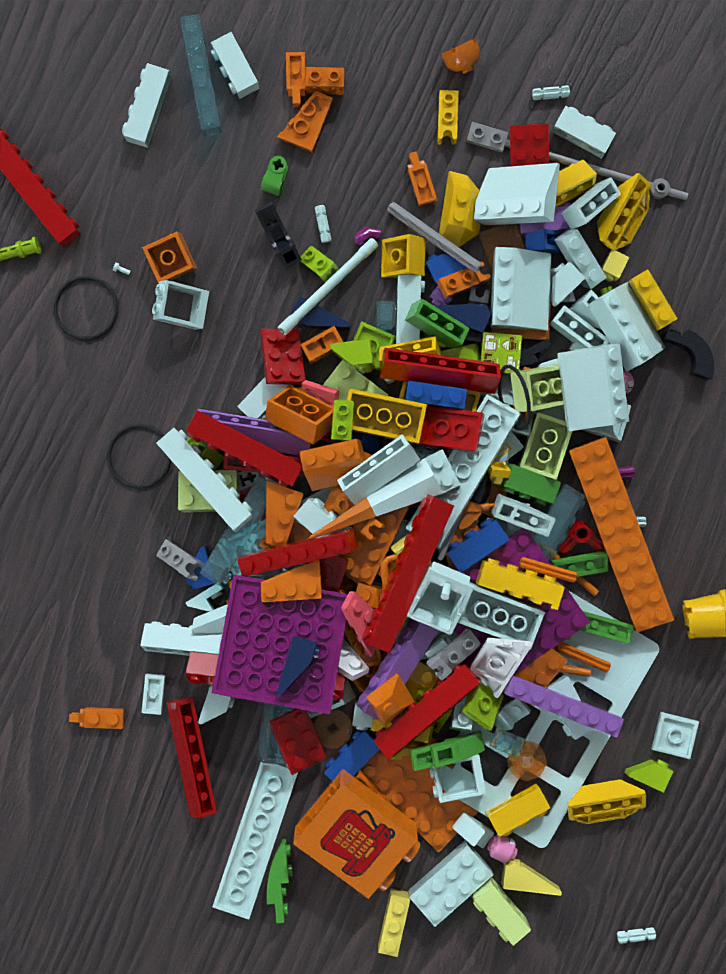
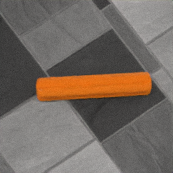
(548, 569)
(583, 657)

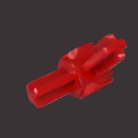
(585, 537)

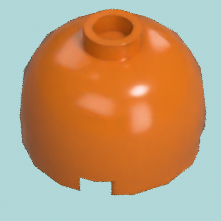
(462, 57)

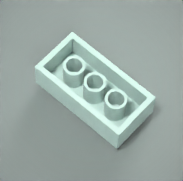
(501, 615)
(450, 883)

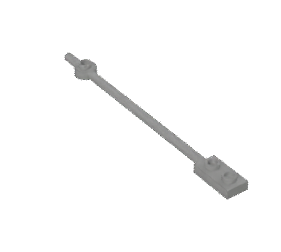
(497, 140)

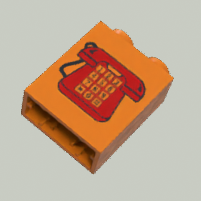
(357, 835)

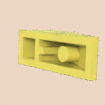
(523, 878)

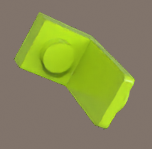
(319, 263)
(342, 420)

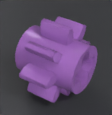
(438, 298)

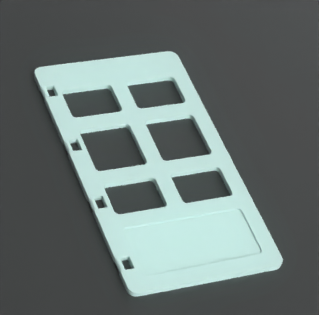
(618, 685)

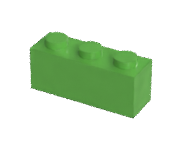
(437, 323)
(530, 484)

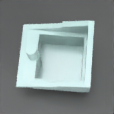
(441, 598)

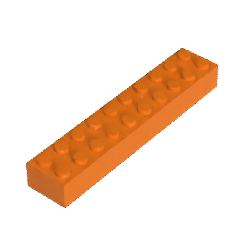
(621, 534)

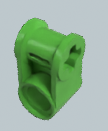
(274, 179)

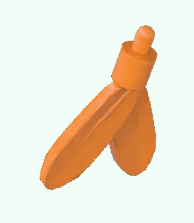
(474, 512)

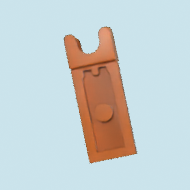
(461, 281)
(343, 504)

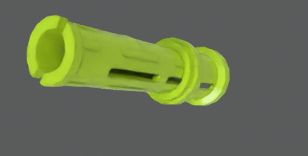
(21, 249)

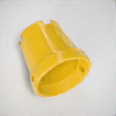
(706, 616)

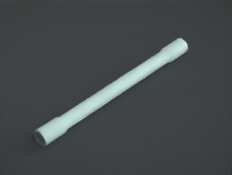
(292, 320)

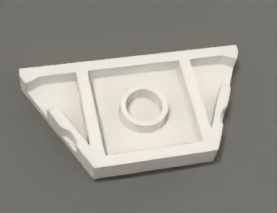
(499, 661)

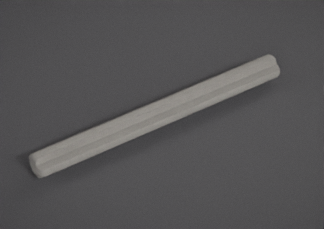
(434, 237)

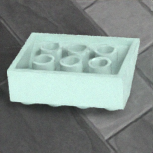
(518, 195)
(520, 289)
(628, 325)
(593, 387)

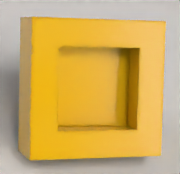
(498, 471)

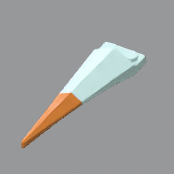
(429, 476)

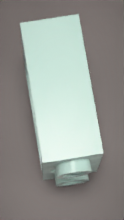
(198, 306)
(479, 788)

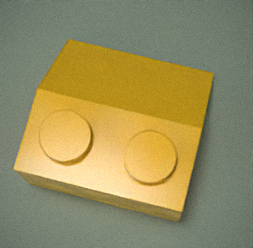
(403, 256)

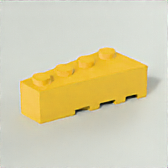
(520, 583)

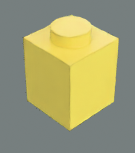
(614, 265)

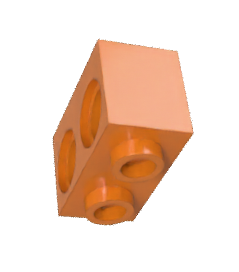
(325, 80)
(319, 346)

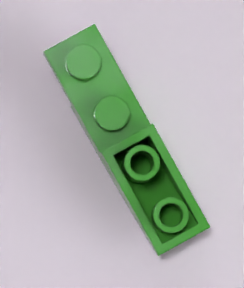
(447, 752)
(279, 874)

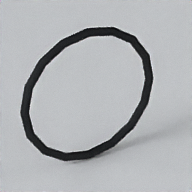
(75, 335)
(525, 391)
(110, 463)

